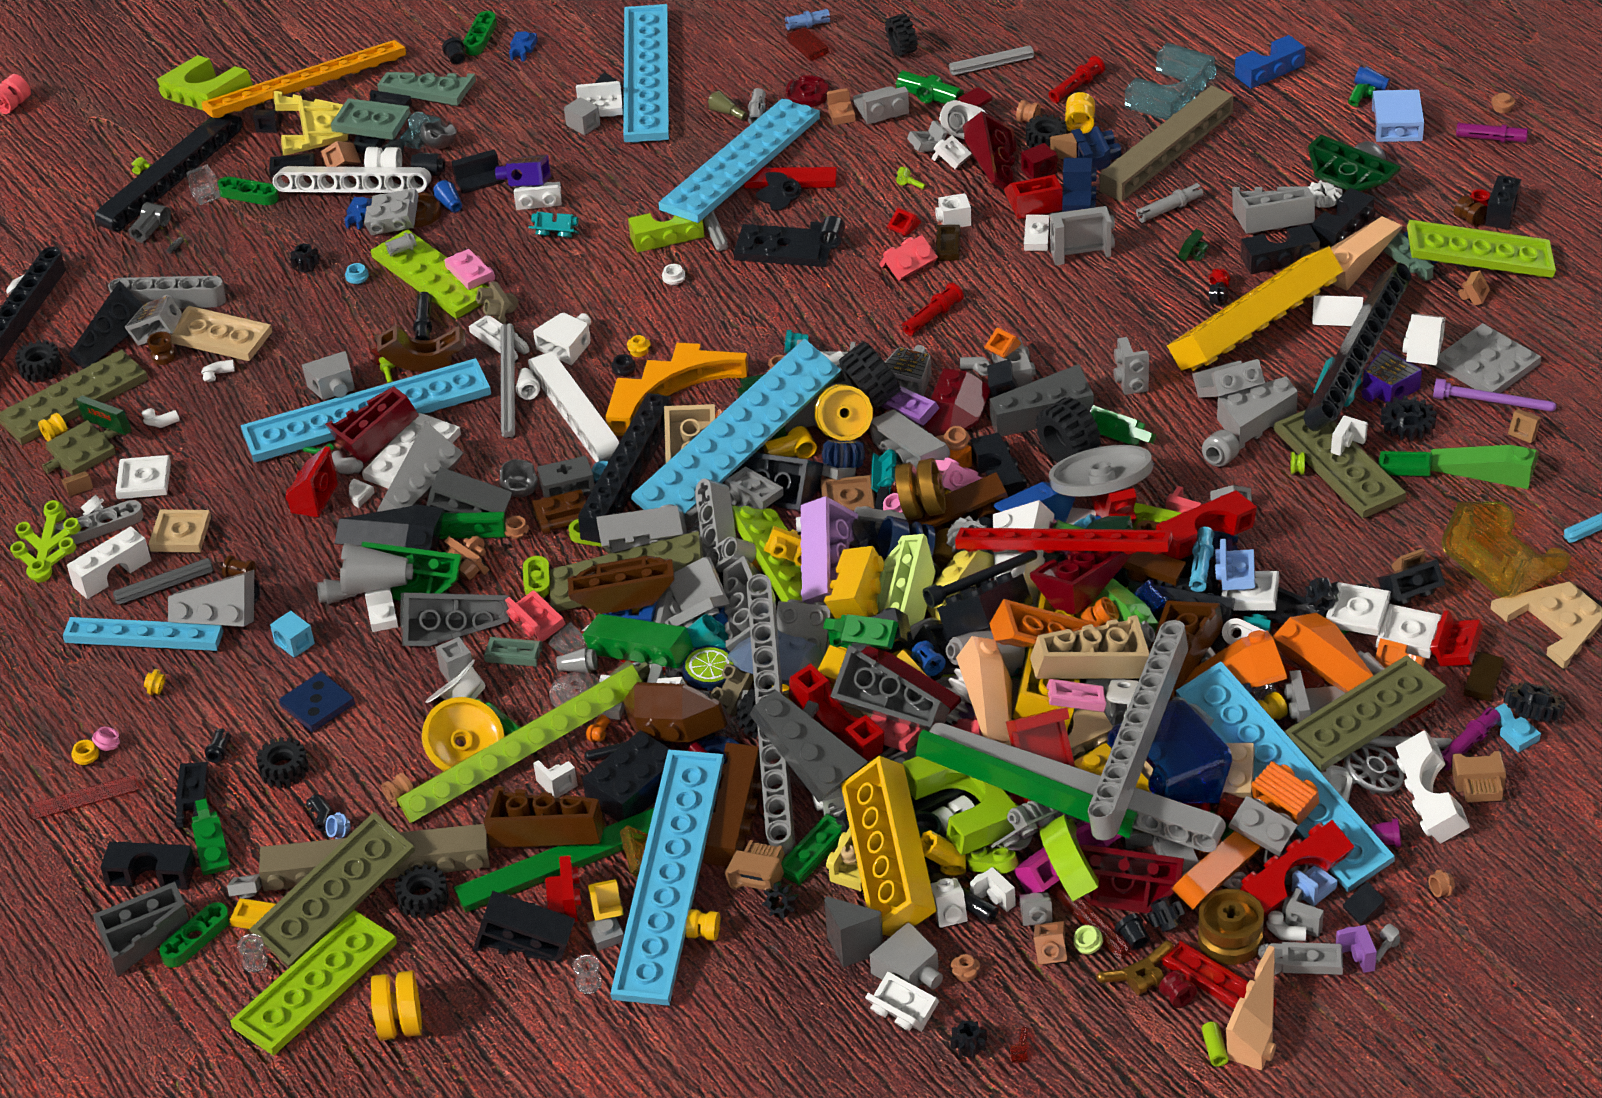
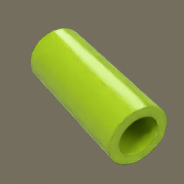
(1215, 1044)

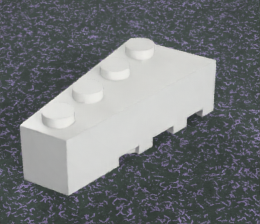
(1030, 515)

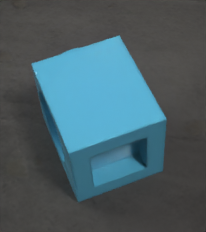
(292, 634)

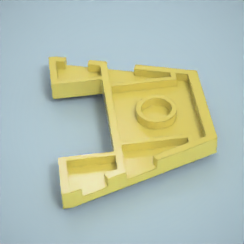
(315, 122)

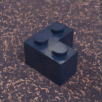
(1077, 184)

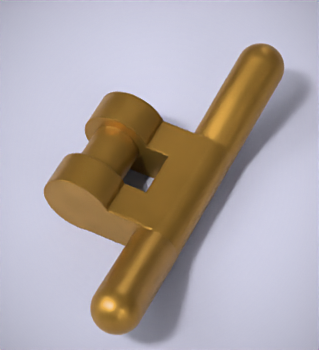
(1132, 973)

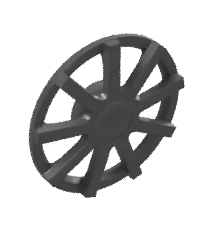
(1375, 769)

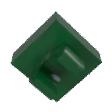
(1193, 246)

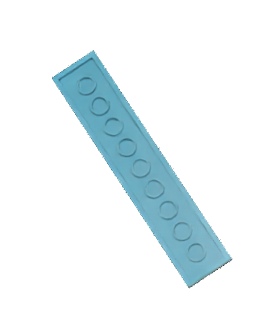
(646, 73)
(739, 160)
(307, 425)
(740, 428)
(1243, 720)
(667, 878)

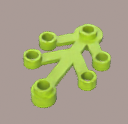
(40, 568)

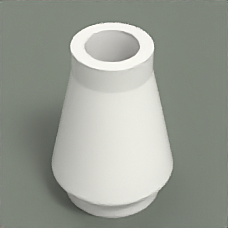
(527, 385)

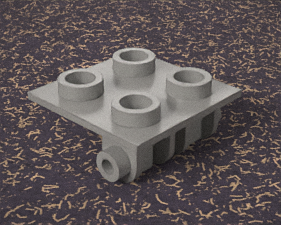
(1025, 821)

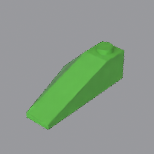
(1495, 464)
(1127, 603)

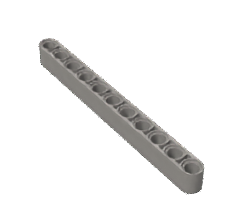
(763, 676)
(1137, 731)
(1154, 813)

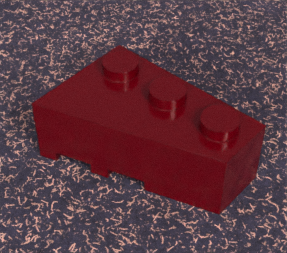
(374, 425)

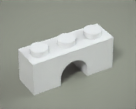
(91, 569)

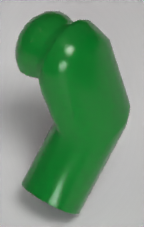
(1361, 91)

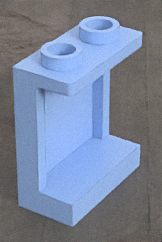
(1398, 115)

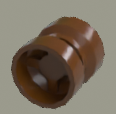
(1469, 210)
(161, 348)

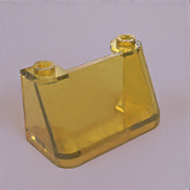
(1483, 545)

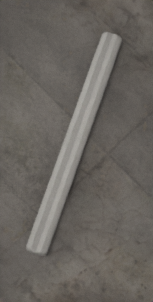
(507, 381)

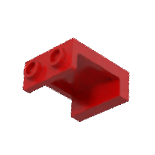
(1043, 735)

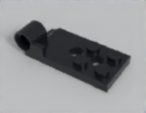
(803, 246)

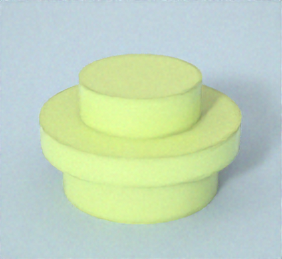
(1088, 939)

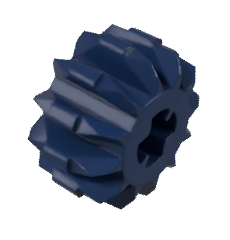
(843, 453)

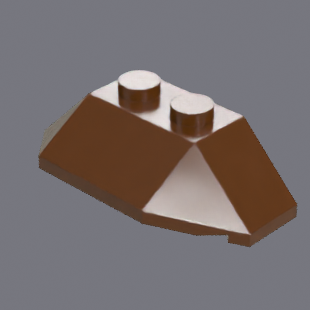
(622, 584)
(673, 712)

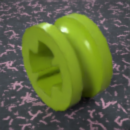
(1297, 463)

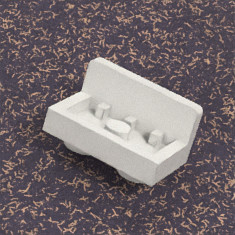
(604, 95)
(903, 1001)

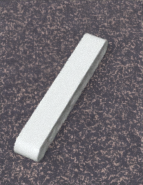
(341, 181)
(574, 406)

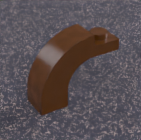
(419, 354)

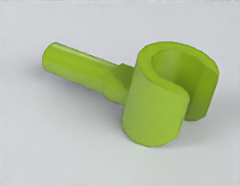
(140, 165)
(904, 177)
(385, 367)

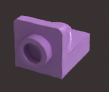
(1360, 944)

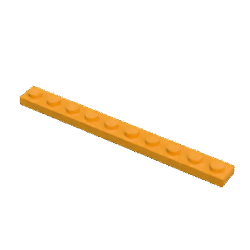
(304, 78)

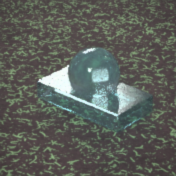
(411, 136)

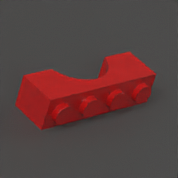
(1227, 514)
(858, 733)
(1322, 849)

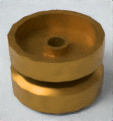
(920, 489)
(1230, 926)

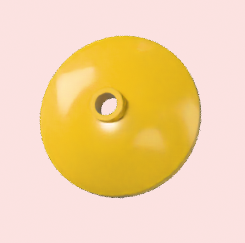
(459, 720)

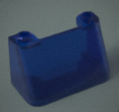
(1185, 757)

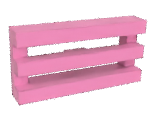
(1076, 695)

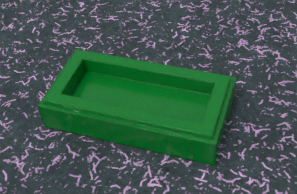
(1406, 463)

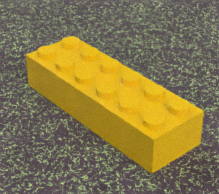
(888, 844)

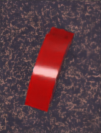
(1115, 504)

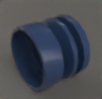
(894, 528)

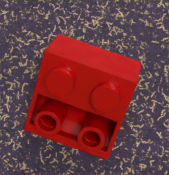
(1035, 196)

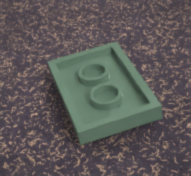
(370, 119)

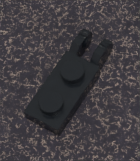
(190, 788)

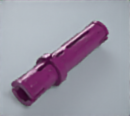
(1500, 133)
(1475, 731)

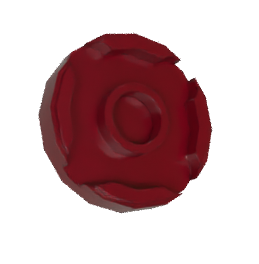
(807, 90)

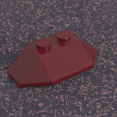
(959, 399)
(1130, 878)

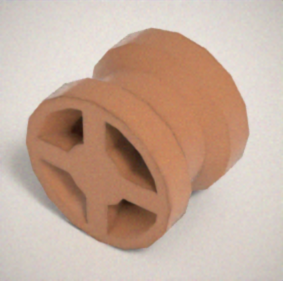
(1027, 111)
(396, 788)

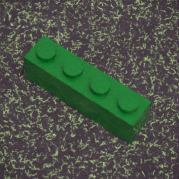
(638, 640)

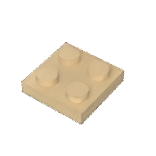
(179, 530)

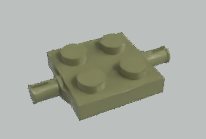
(79, 448)

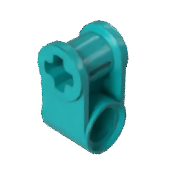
(707, 632)

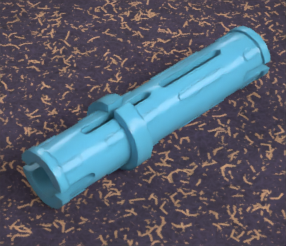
(1202, 553)

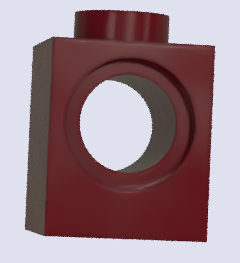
(1039, 161)

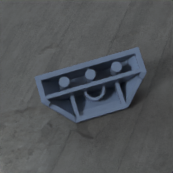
(794, 655)

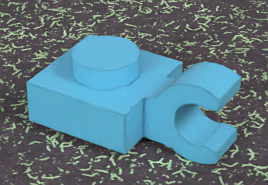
(1516, 732)

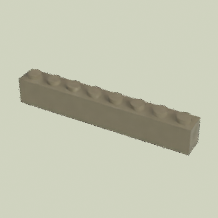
(1166, 143)
(443, 848)

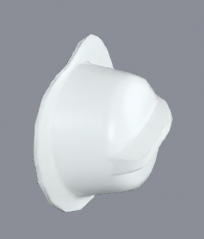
(955, 115)
(464, 685)

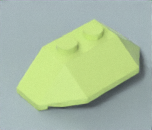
(905, 576)

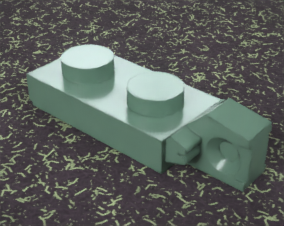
(1400, 251)

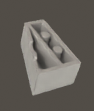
(1273, 209)
(1256, 408)
(640, 528)
(215, 603)

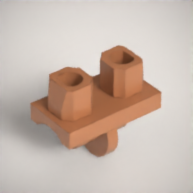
(472, 562)

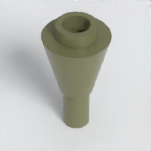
(721, 103)

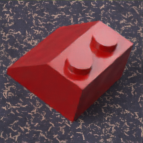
(313, 485)

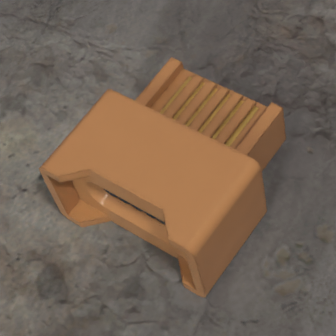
(1479, 777)
(756, 866)

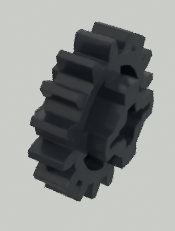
(1408, 418)
(1534, 702)

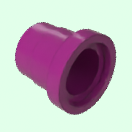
(1388, 832)

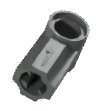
(150, 218)

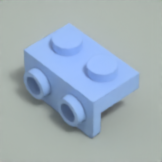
(1235, 568)

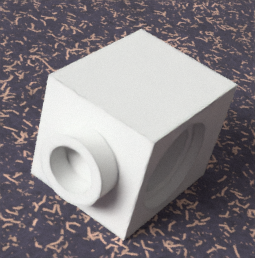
(954, 210)

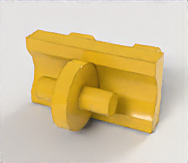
(784, 545)

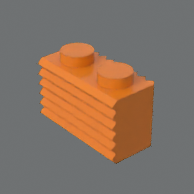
(1285, 792)

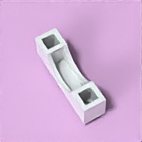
(1421, 763)

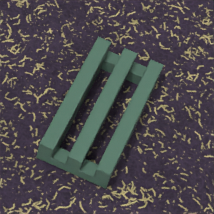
(512, 654)

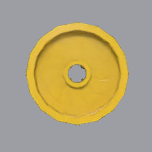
(828, 408)
(394, 1005)

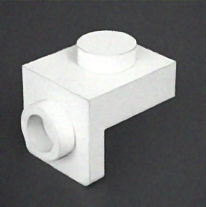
(949, 902)

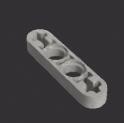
(98, 529)

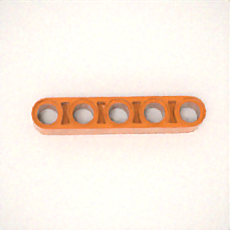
(1215, 869)

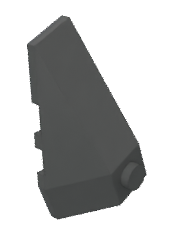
(442, 617)

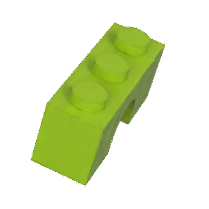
(652, 234)

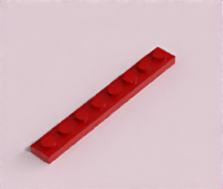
(1064, 539)

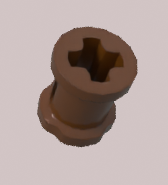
(234, 563)

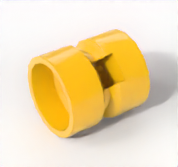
(1080, 112)

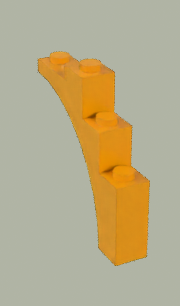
(687, 368)

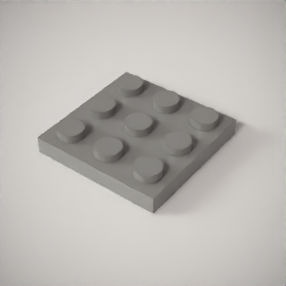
(1487, 360)

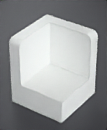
(557, 779)

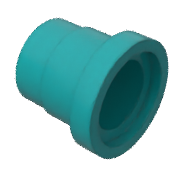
(791, 340)

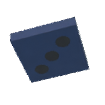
(316, 701)

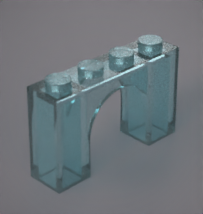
(1163, 101)

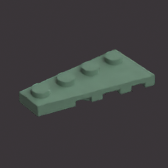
(427, 86)

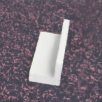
(1336, 310)

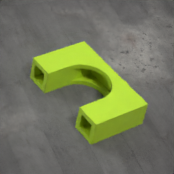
(197, 82)
(974, 826)

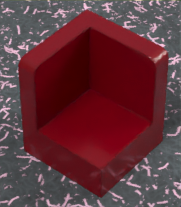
(976, 97)

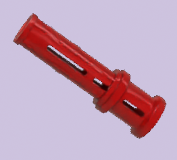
(1090, 71)
(939, 304)

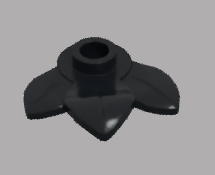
(777, 189)
(866, 536)

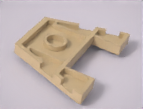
(1563, 610)

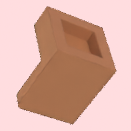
(340, 154)

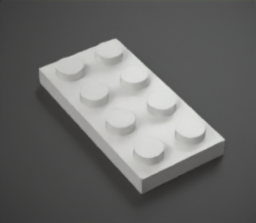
(388, 462)

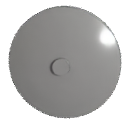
(1101, 470)

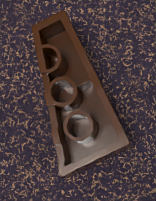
(970, 500)
(1202, 626)
(734, 804)
(541, 820)

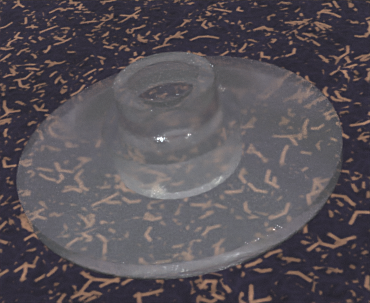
(570, 686)

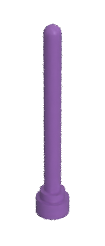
(1444, 389)

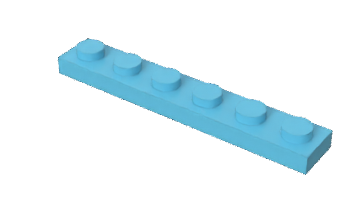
(142, 633)

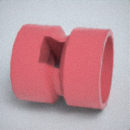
(13, 91)

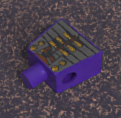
(534, 171)
(1390, 378)

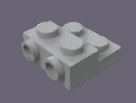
(391, 212)

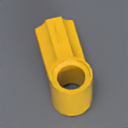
(797, 443)
(944, 853)

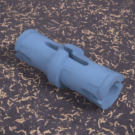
(807, 19)

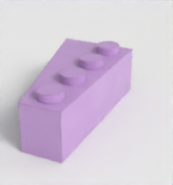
(824, 535)

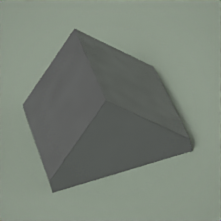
(852, 930)

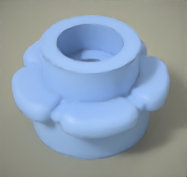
(337, 826)

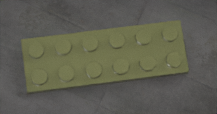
(98, 381)
(1351, 475)
(681, 549)
(1365, 712)
(332, 889)

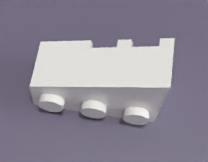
(1424, 338)

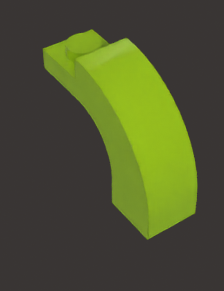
(1067, 857)

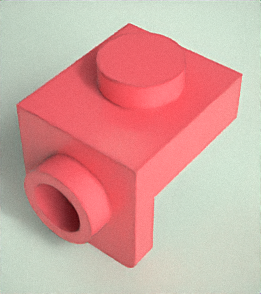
(1177, 503)

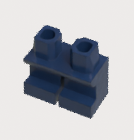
(1098, 146)

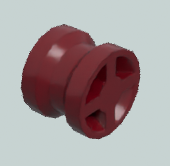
(1178, 989)

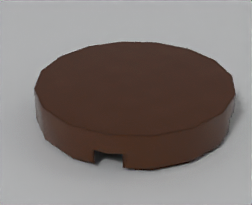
(427, 210)

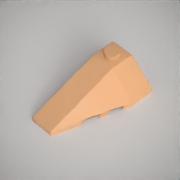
(1362, 248)
(987, 686)
(1251, 1024)

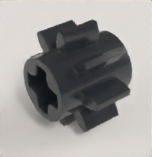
(304, 257)
(1322, 593)
(787, 900)
(1165, 913)
(968, 1039)

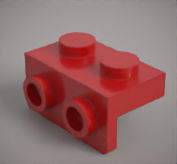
(1455, 640)
(561, 890)

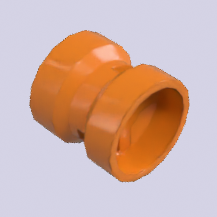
(1102, 611)

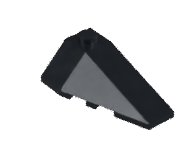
(797, 476)
(403, 527)

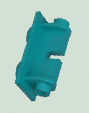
(563, 226)
(883, 470)

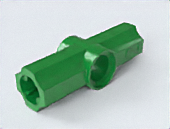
(928, 88)

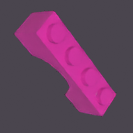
(1037, 872)

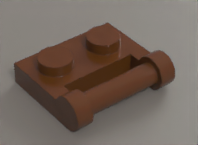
(558, 510)

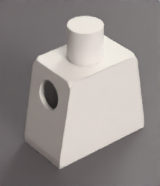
(564, 336)
(1118, 698)

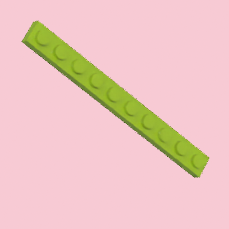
(518, 745)

